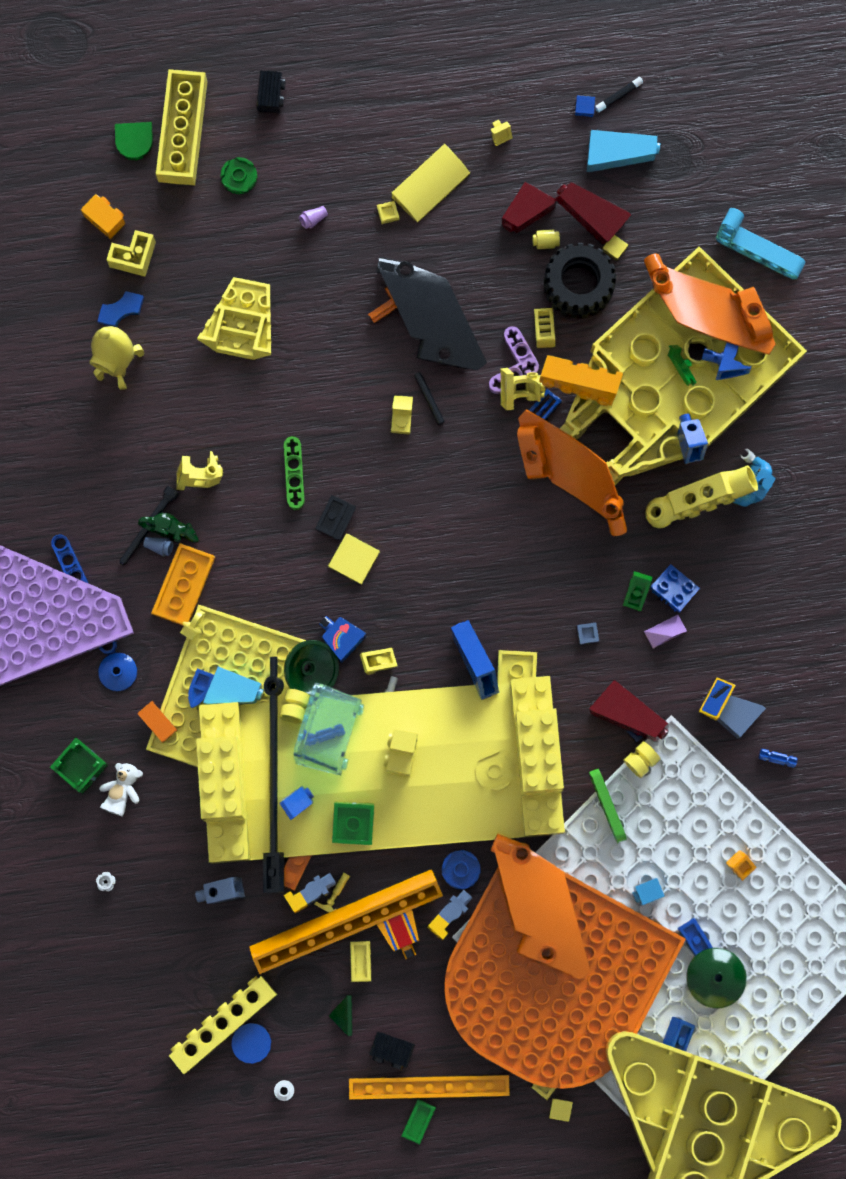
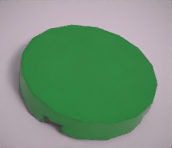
(239, 175)

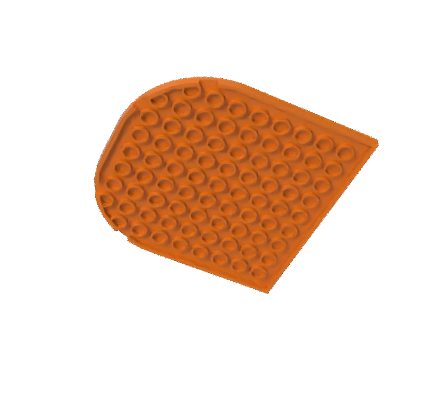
(544, 1019)

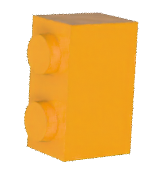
(103, 216)

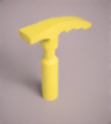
(336, 892)

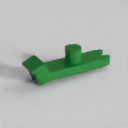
(681, 365)

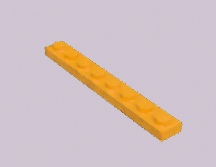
(429, 1087)

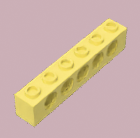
(185, 1061)

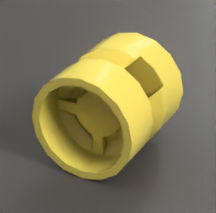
(295, 704)
(642, 759)

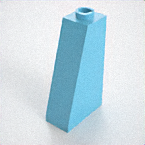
(619, 149)

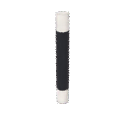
(619, 94)

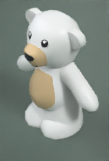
(120, 789)

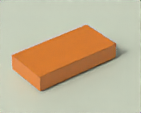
(157, 722)

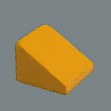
(741, 865)

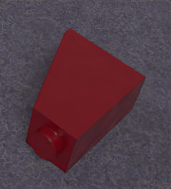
(527, 207)

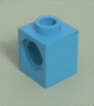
(647, 892)

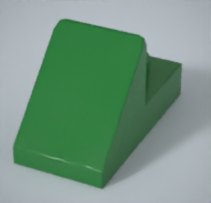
(637, 591)

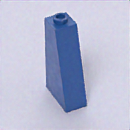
(475, 659)

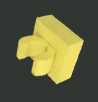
(501, 132)

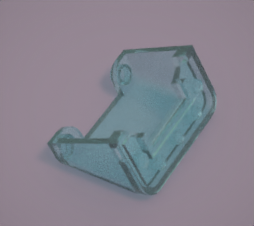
(327, 729)

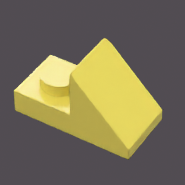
(402, 414)
(378, 660)

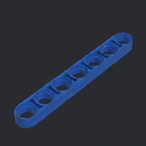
(73, 568)

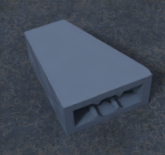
(739, 715)

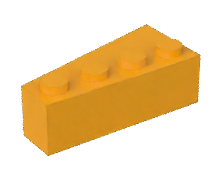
(580, 380)

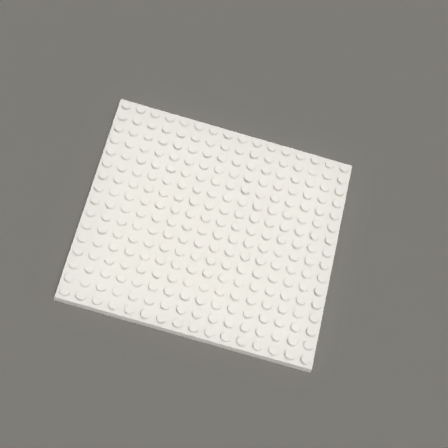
(778, 921)

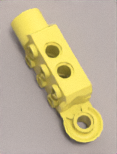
(701, 496)

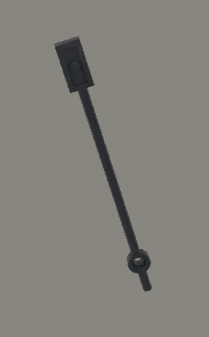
(274, 861)

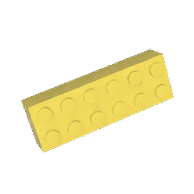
(181, 127)

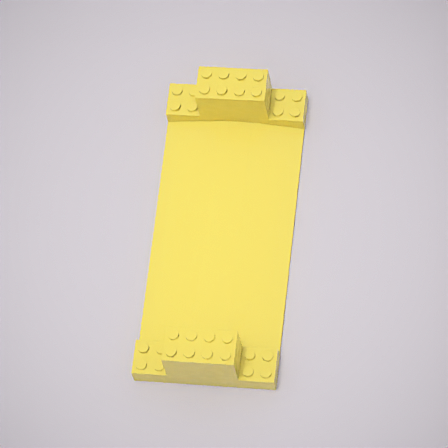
(430, 807)

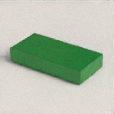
(418, 1121)

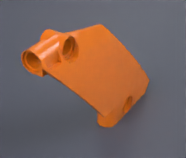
(712, 308)
(570, 468)
(541, 907)

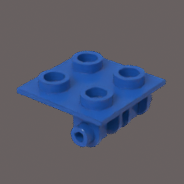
(674, 588)

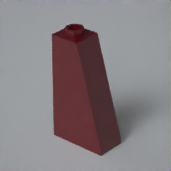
(592, 212)
(628, 712)

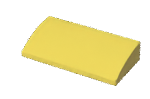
(430, 183)

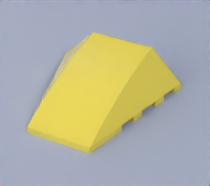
(241, 321)

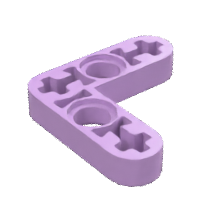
(522, 361)

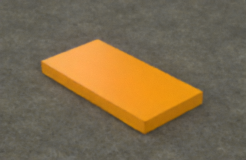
(183, 585)

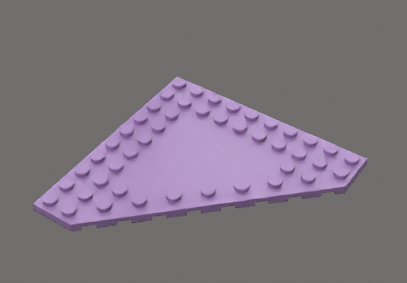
(51, 616)

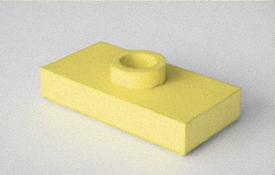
(360, 961)

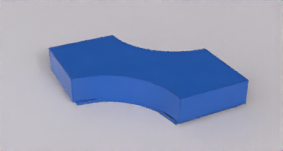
(113, 313)

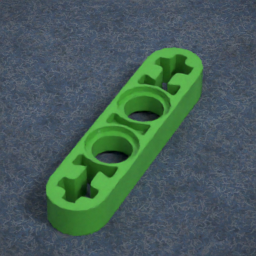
(294, 473)
(607, 805)

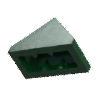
(343, 1015)

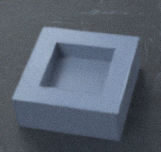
(588, 633)

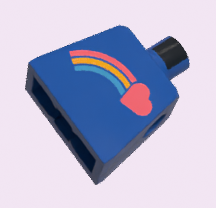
(341, 637)

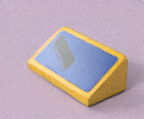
(717, 698)

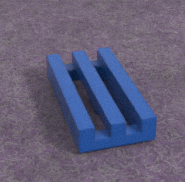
(550, 411)

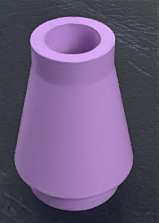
(312, 217)

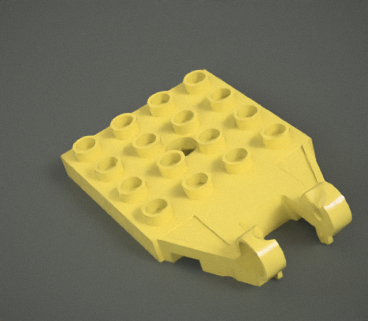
(651, 388)

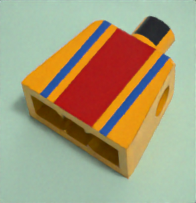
(401, 933)

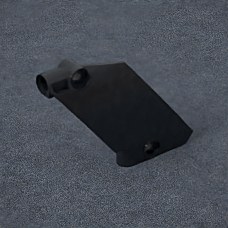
(432, 315)

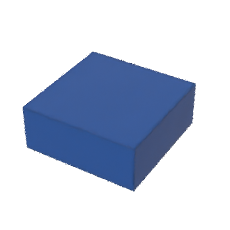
(585, 106)

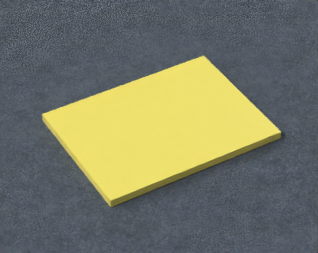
(226, 644)

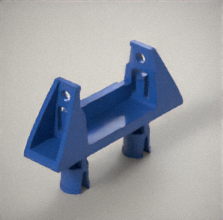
(727, 365)

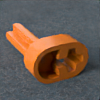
(384, 309)

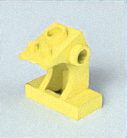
(533, 392)
(198, 477)

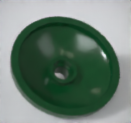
(321, 662)
(702, 974)

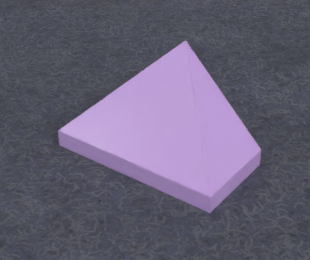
(665, 631)

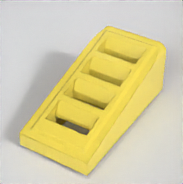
(546, 339)

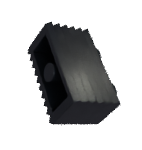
(269, 91)
(392, 1050)

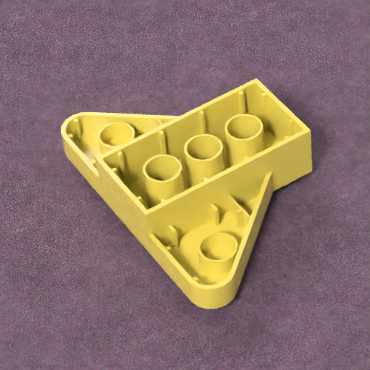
(710, 1118)

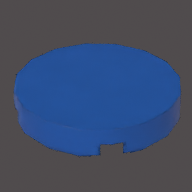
(461, 869)
(251, 1043)

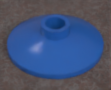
(119, 681)

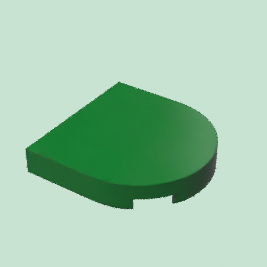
(134, 139)

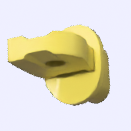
(191, 628)

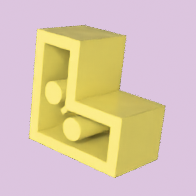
(133, 258)
(402, 752)

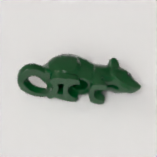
(167, 524)

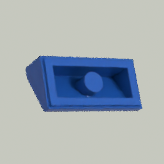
(679, 1034)

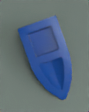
(199, 687)

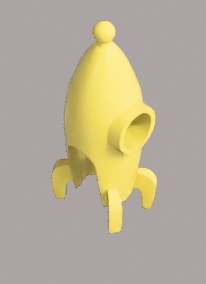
(113, 353)

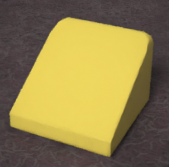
(560, 1109)

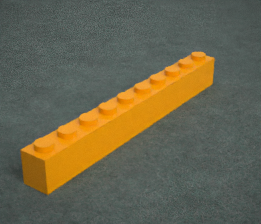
(345, 921)

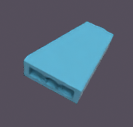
(232, 687)

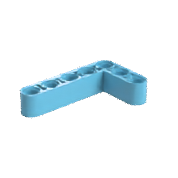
(756, 247)

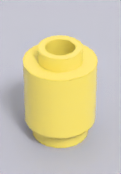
(546, 239)

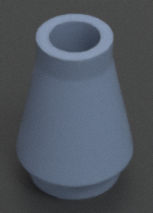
(161, 546)

